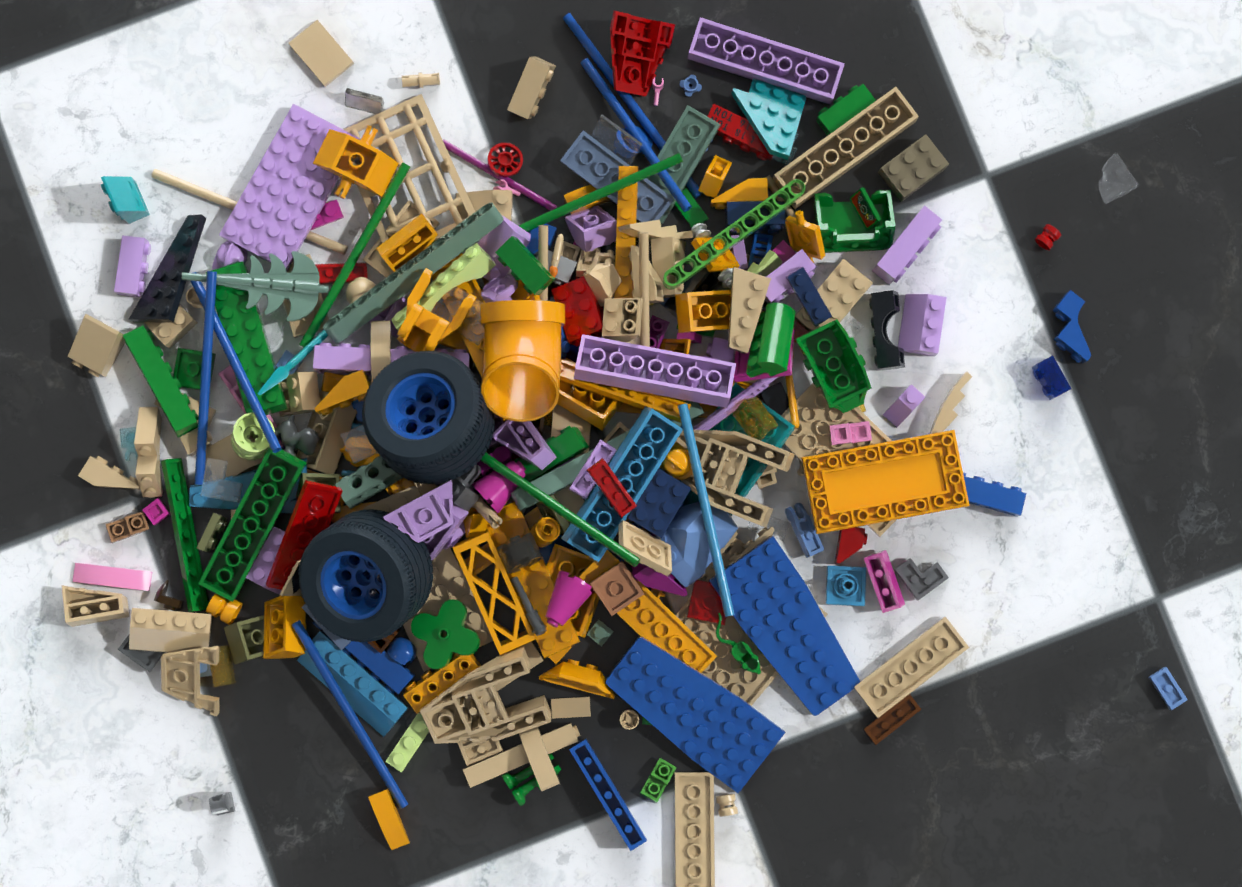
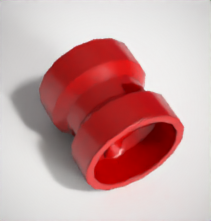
(1047, 237)

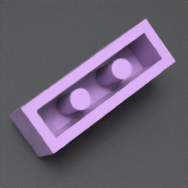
(132, 266)

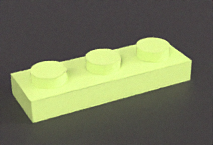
(408, 743)

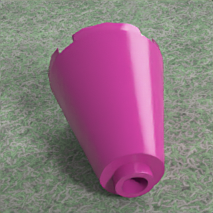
(497, 488)
(566, 598)

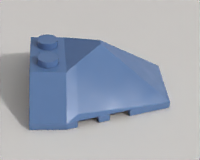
(689, 541)

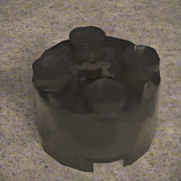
(519, 553)

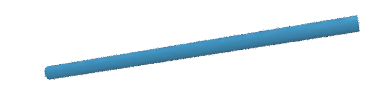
(706, 510)

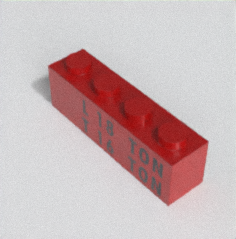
(738, 131)

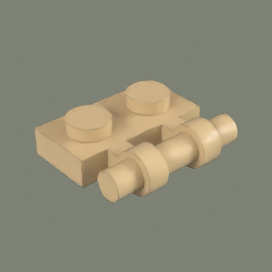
(593, 257)

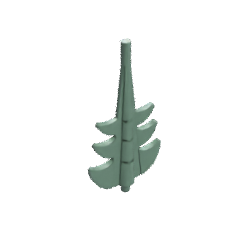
(299, 286)

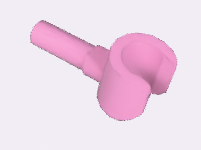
(657, 88)
(503, 186)

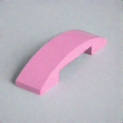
(112, 576)

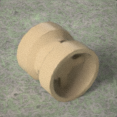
(193, 299)
(631, 719)
(725, 800)

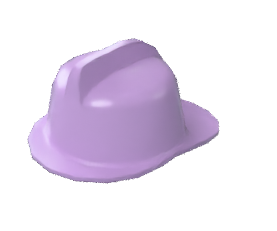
(229, 254)

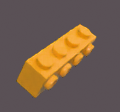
(439, 680)

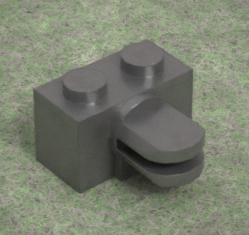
(463, 490)

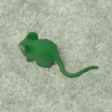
(741, 652)

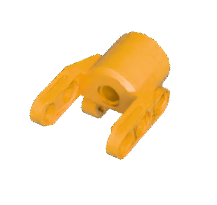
(424, 329)

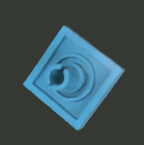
(846, 585)

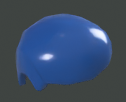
(401, 650)

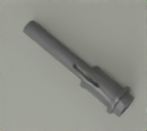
(532, 615)

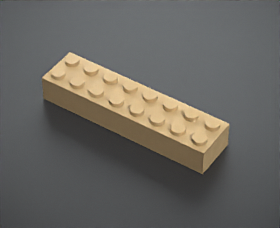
(848, 145)

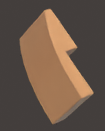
(127, 527)

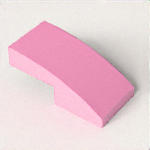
(850, 433)

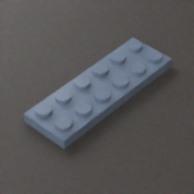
(601, 167)

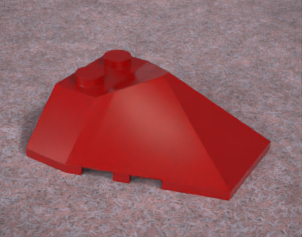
(637, 51)

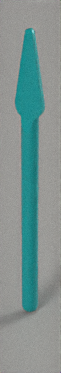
(282, 372)

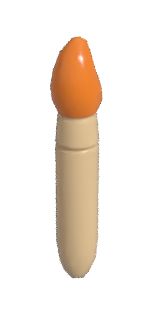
(553, 270)

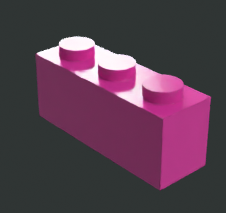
(884, 581)

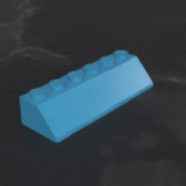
(363, 692)

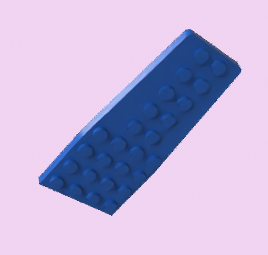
(788, 626)
(695, 713)

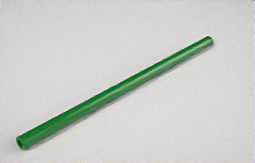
(602, 192)
(355, 254)
(560, 509)

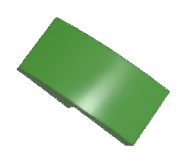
(658, 780)

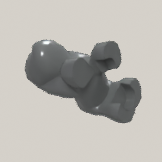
(305, 440)

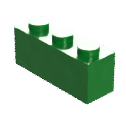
(844, 109)
(524, 266)

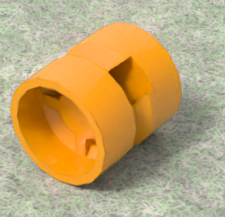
(545, 531)
(224, 608)

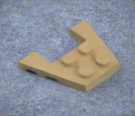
(182, 676)

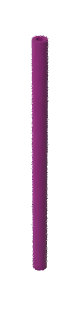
(510, 182)

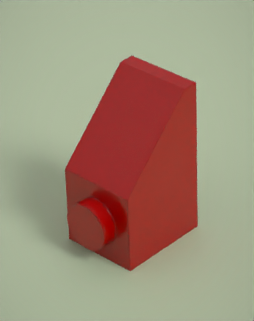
(849, 542)

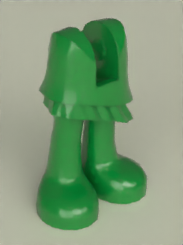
(521, 792)

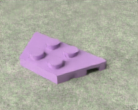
(425, 514)

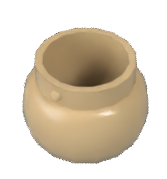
(358, 288)

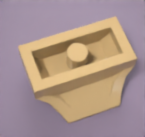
(602, 281)

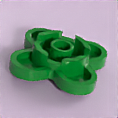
(458, 638)

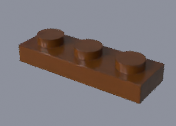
(892, 719)

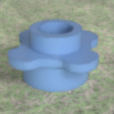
(690, 90)

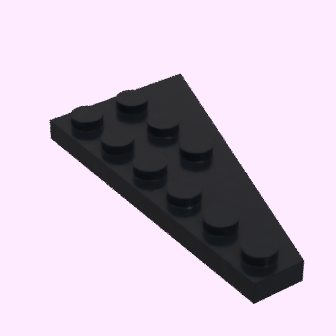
(166, 287)

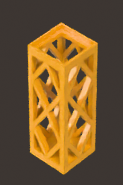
(514, 639)

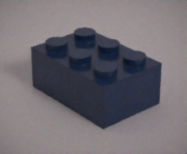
(736, 210)
(658, 504)

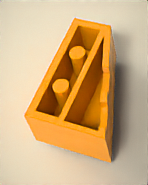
(407, 242)

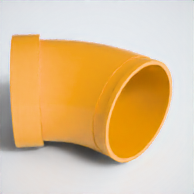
(521, 357)

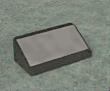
(363, 101)

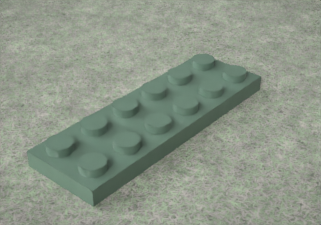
(691, 140)

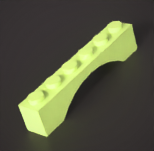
(469, 266)

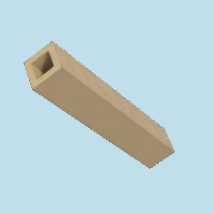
(517, 756)

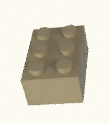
(913, 168)

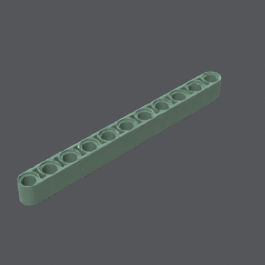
(407, 276)
(567, 473)

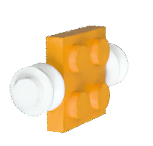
(723, 263)

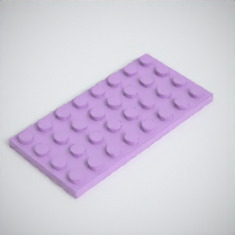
(284, 190)

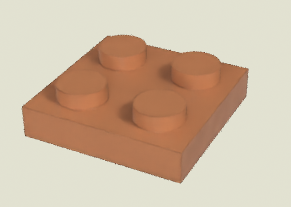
(616, 588)

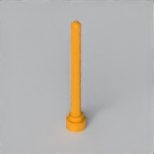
(792, 400)

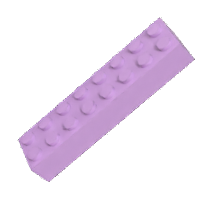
(765, 60)
(348, 359)
(654, 371)

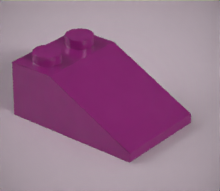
(658, 581)

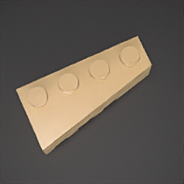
(747, 299)

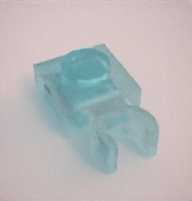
(127, 438)

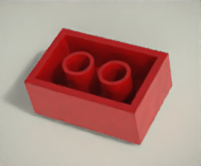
(582, 310)

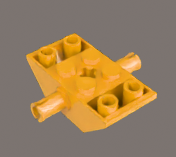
(374, 169)

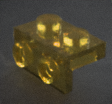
(754, 418)

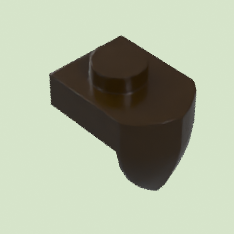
(169, 602)

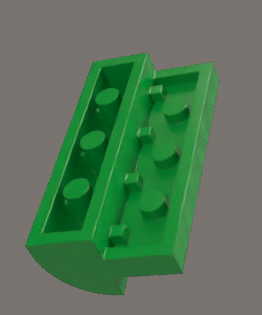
(771, 340)

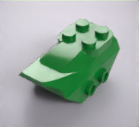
(835, 366)

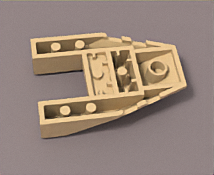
(723, 462)
(475, 710)

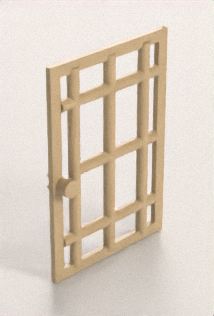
(446, 166)

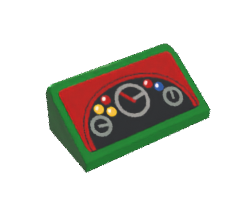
(865, 209)

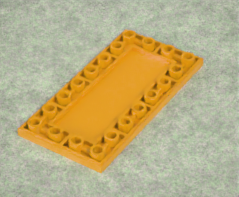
(885, 482)

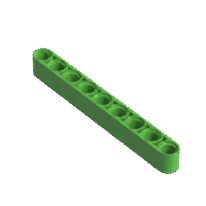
(738, 226)

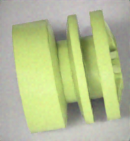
(248, 426)

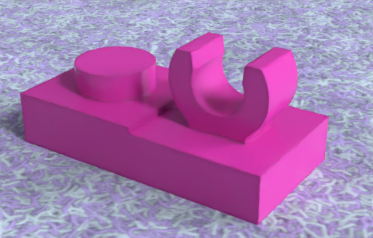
(330, 213)

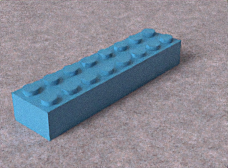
(634, 467)

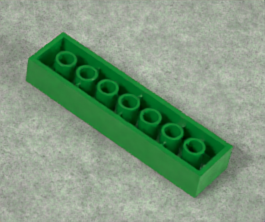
(249, 341)
(252, 523)

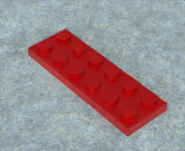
(310, 517)

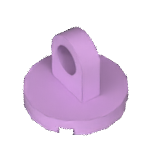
(499, 289)

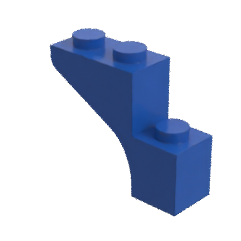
(1071, 336)

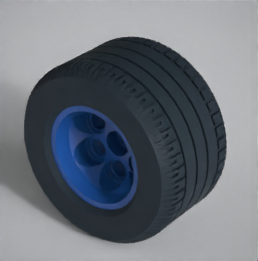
(437, 448)
(387, 563)

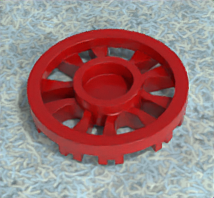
(505, 159)

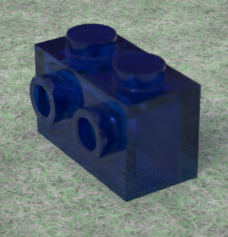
(1051, 378)

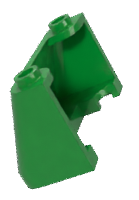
(845, 231)

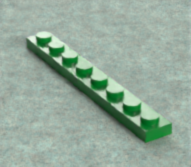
(184, 534)

